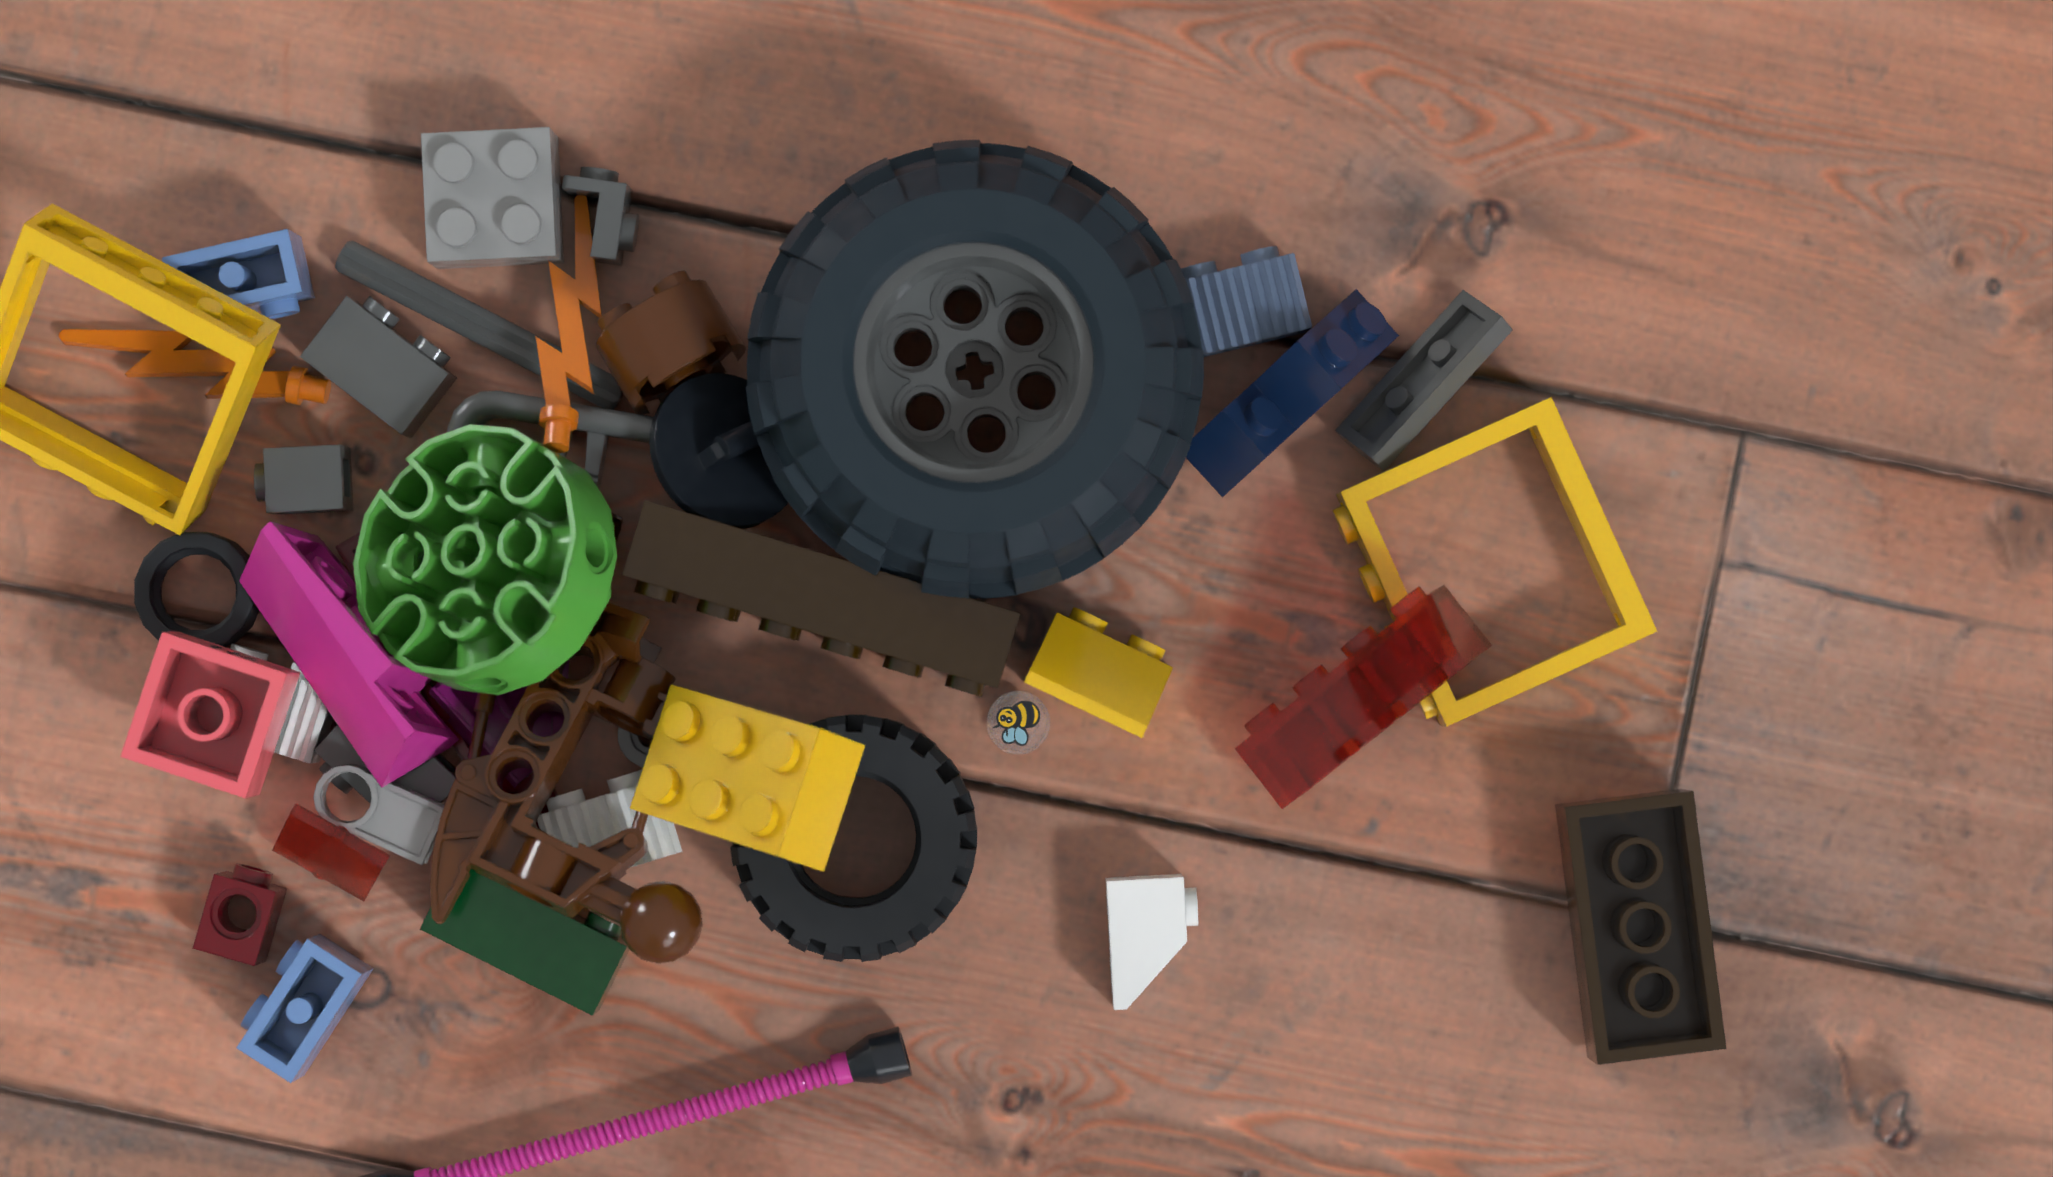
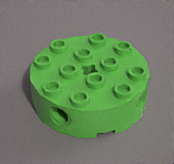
(485, 560)

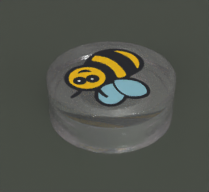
(1018, 722)

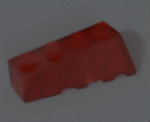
(1362, 695)

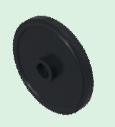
(710, 454)

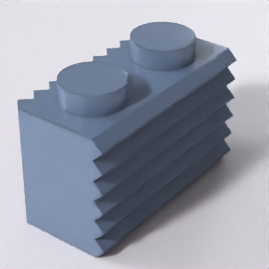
(1248, 302)

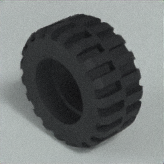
(925, 892)

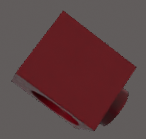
(217, 932)

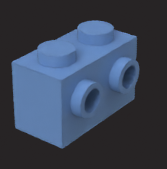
(257, 271)
(304, 1007)

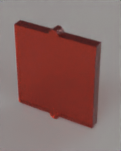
(330, 852)

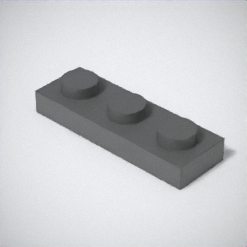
(1423, 380)

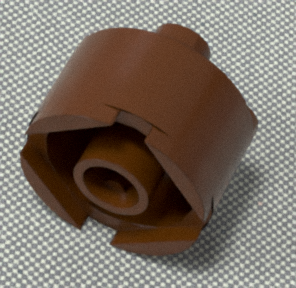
(666, 339)

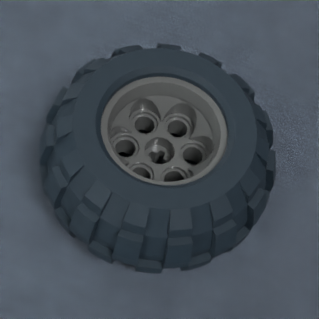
(1023, 238)

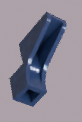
(1289, 392)

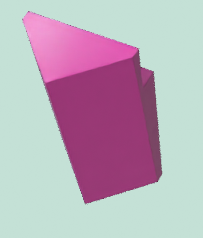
(317, 619)

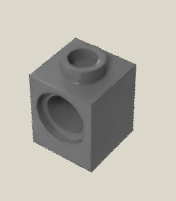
(305, 479)

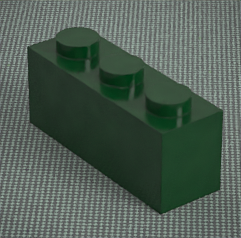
(534, 943)

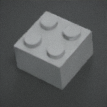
(492, 198)

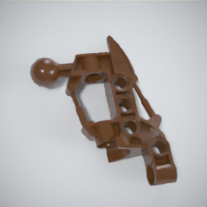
(499, 831)

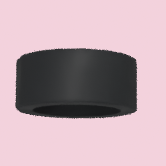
(163, 556)

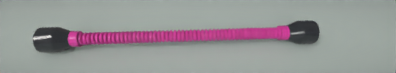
(874, 1060)

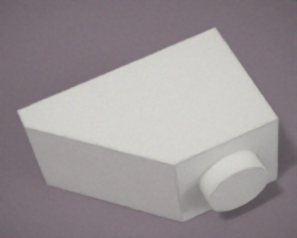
(1145, 929)

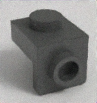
(614, 224)

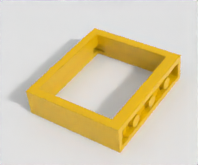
(164, 295)
(1587, 520)

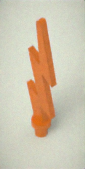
(569, 293)
(168, 360)

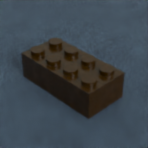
(1640, 926)

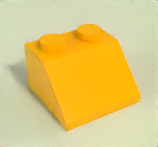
(1100, 673)

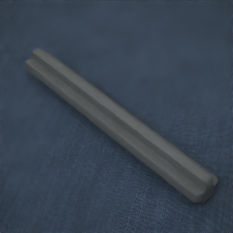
(463, 317)

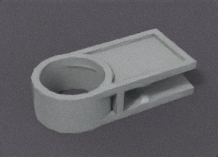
(396, 817)

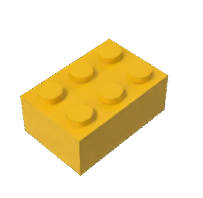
(747, 777)

